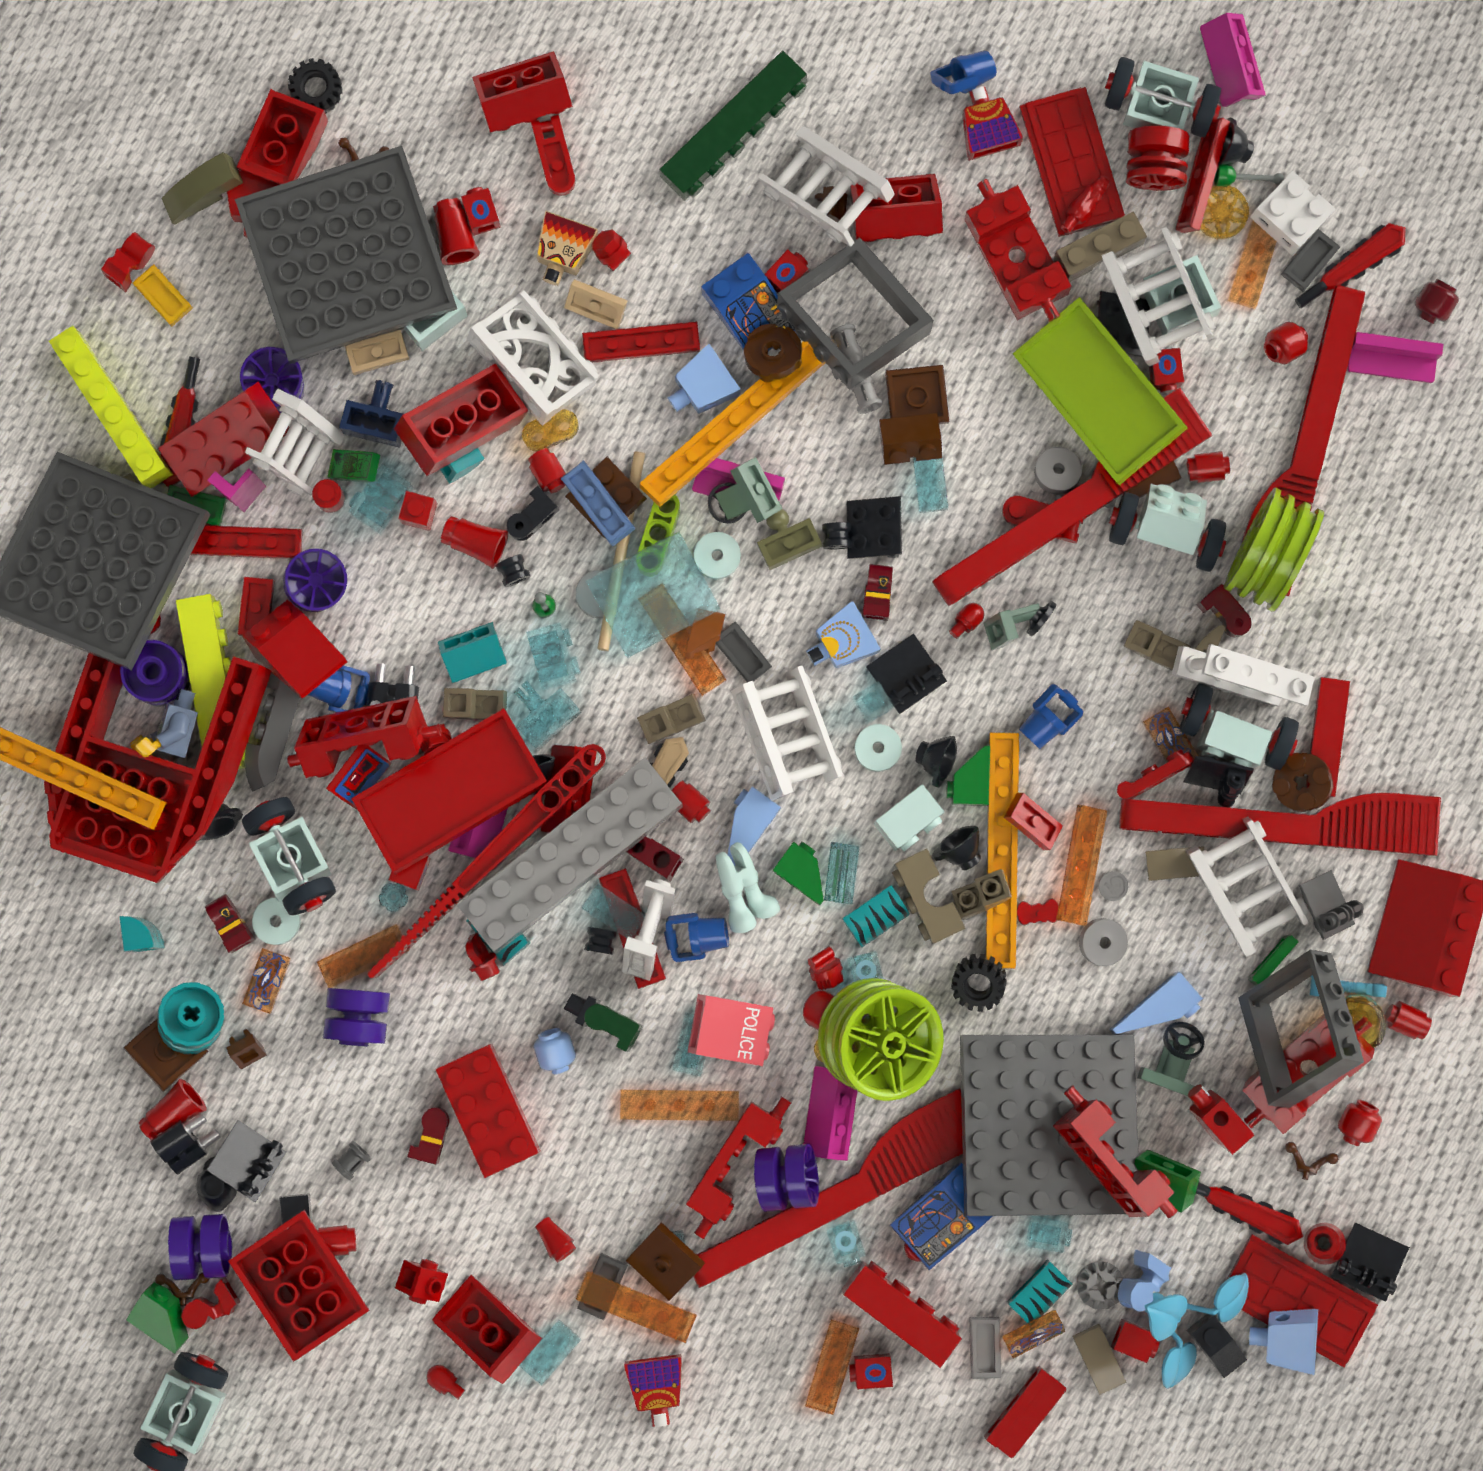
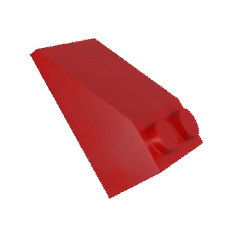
(283, 138)
(294, 649)
(486, 1329)

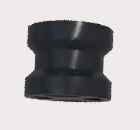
(836, 535)
(513, 570)
(600, 940)

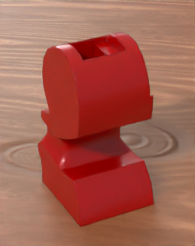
(132, 256)
(200, 1310)

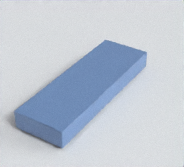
(598, 503)

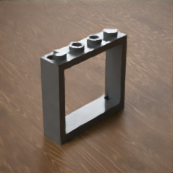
(885, 283)
(1266, 1041)

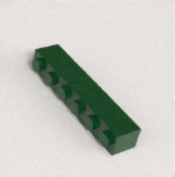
(734, 125)

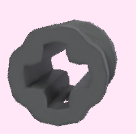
(351, 1160)

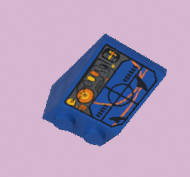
(743, 299)
(937, 1220)

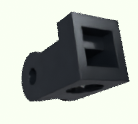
(533, 517)

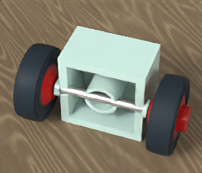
(1161, 97)
(1172, 522)
(1233, 738)
(289, 856)
(182, 1412)

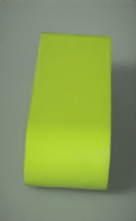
(659, 519)

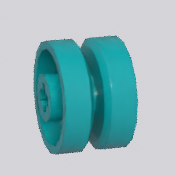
(195, 1001)

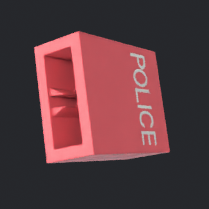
(731, 1030)

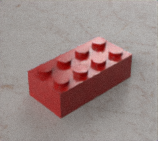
(460, 419)
(221, 439)
(488, 1110)
(901, 1314)

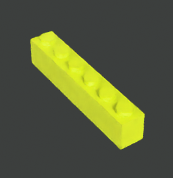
(110, 407)
(204, 655)

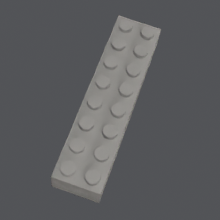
(570, 855)

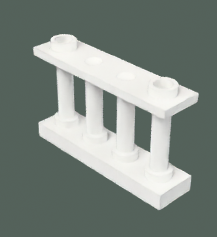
(831, 159)
(1130, 293)
(313, 426)
(1243, 675)
(759, 733)
(1233, 910)
(639, 951)

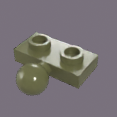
(788, 542)

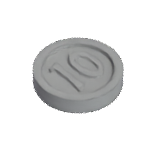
(1113, 886)

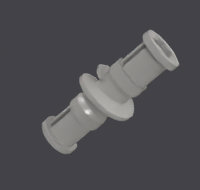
(854, 355)

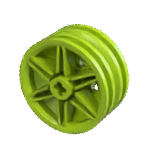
(1274, 549)
(880, 1039)

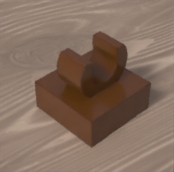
(838, 209)
(245, 1050)

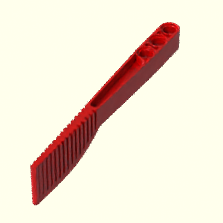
(1321, 400)
(1065, 511)
(1360, 822)
(514, 834)
(901, 1154)

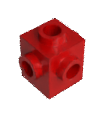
(421, 1281)

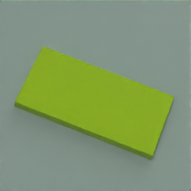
(1100, 391)

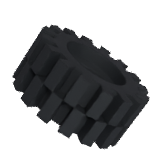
(321, 70)
(974, 997)

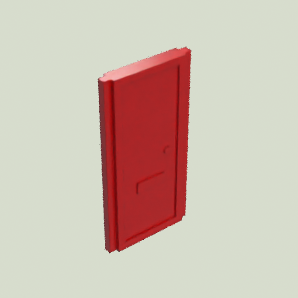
(1070, 155)
(1288, 1284)

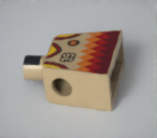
(563, 246)

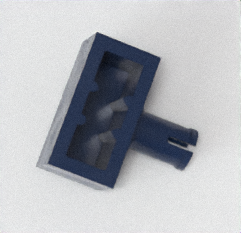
(372, 420)

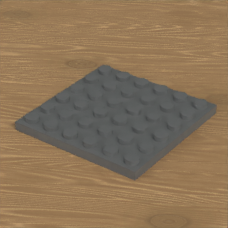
(346, 254)
(96, 559)
(1009, 1108)

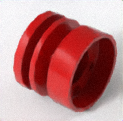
(1157, 158)

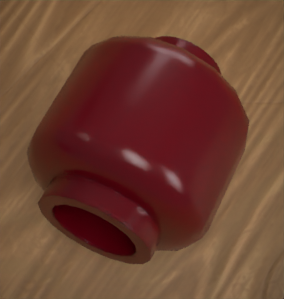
(1436, 301)

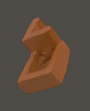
(705, 634)

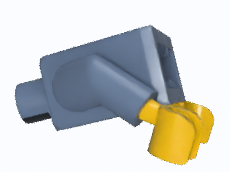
(174, 728)

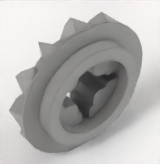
(1088, 1278)

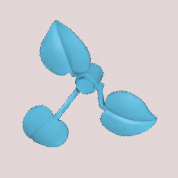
(1166, 1313)

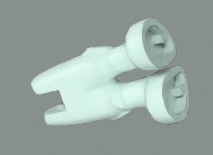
(744, 877)

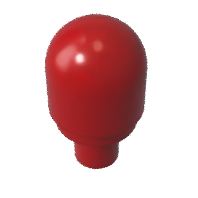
(967, 619)
(444, 1381)

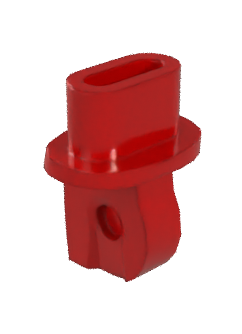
(484, 962)

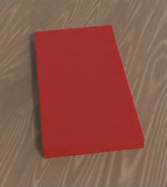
(449, 791)

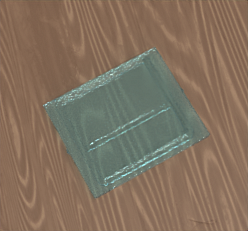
(653, 594)

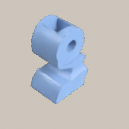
(1138, 1292)

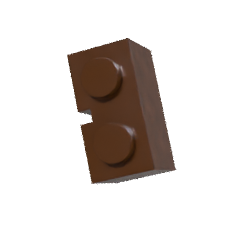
(910, 438)

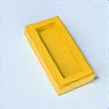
(162, 295)

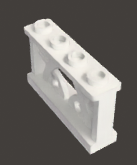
(548, 335)

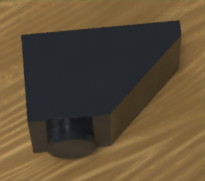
(1217, 1344)

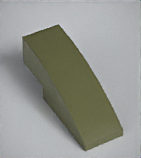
(201, 187)

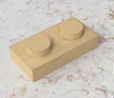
(595, 304)
(377, 352)

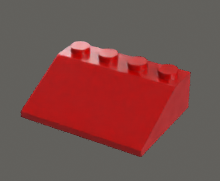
(1428, 928)
(298, 1285)

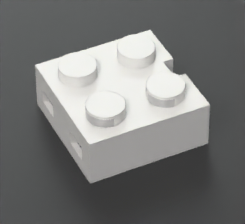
(1292, 213)

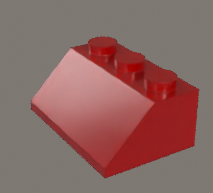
(522, 92)
(910, 212)

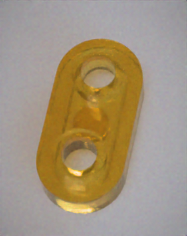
(551, 433)

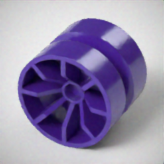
(273, 372)
(315, 580)
(157, 674)
(356, 1025)
(786, 1177)
(191, 1246)

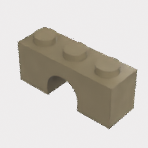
(1086, 253)
(936, 921)

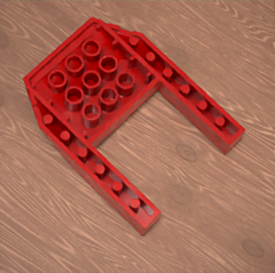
(189, 793)

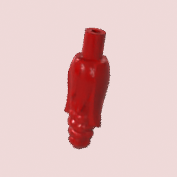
(1085, 204)

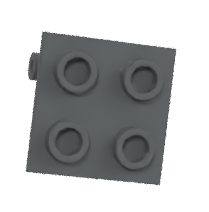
(1328, 905)

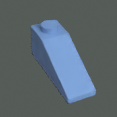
(751, 818)
(1166, 1003)

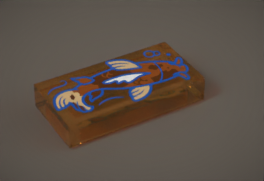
(1167, 735)
(266, 981)
(1033, 1334)

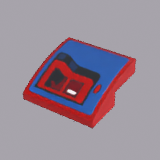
(358, 773)

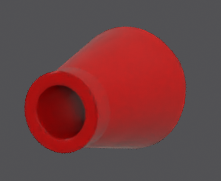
(556, 1241)

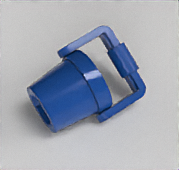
(967, 72)
(337, 688)
(1043, 723)
(704, 936)

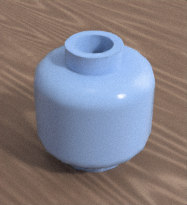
(554, 1050)

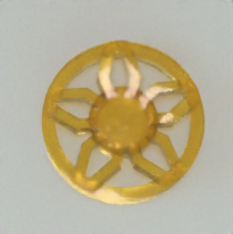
(1222, 212)

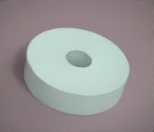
(717, 542)
(878, 734)
(266, 931)

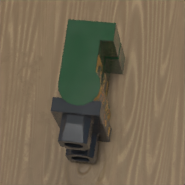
(602, 1017)

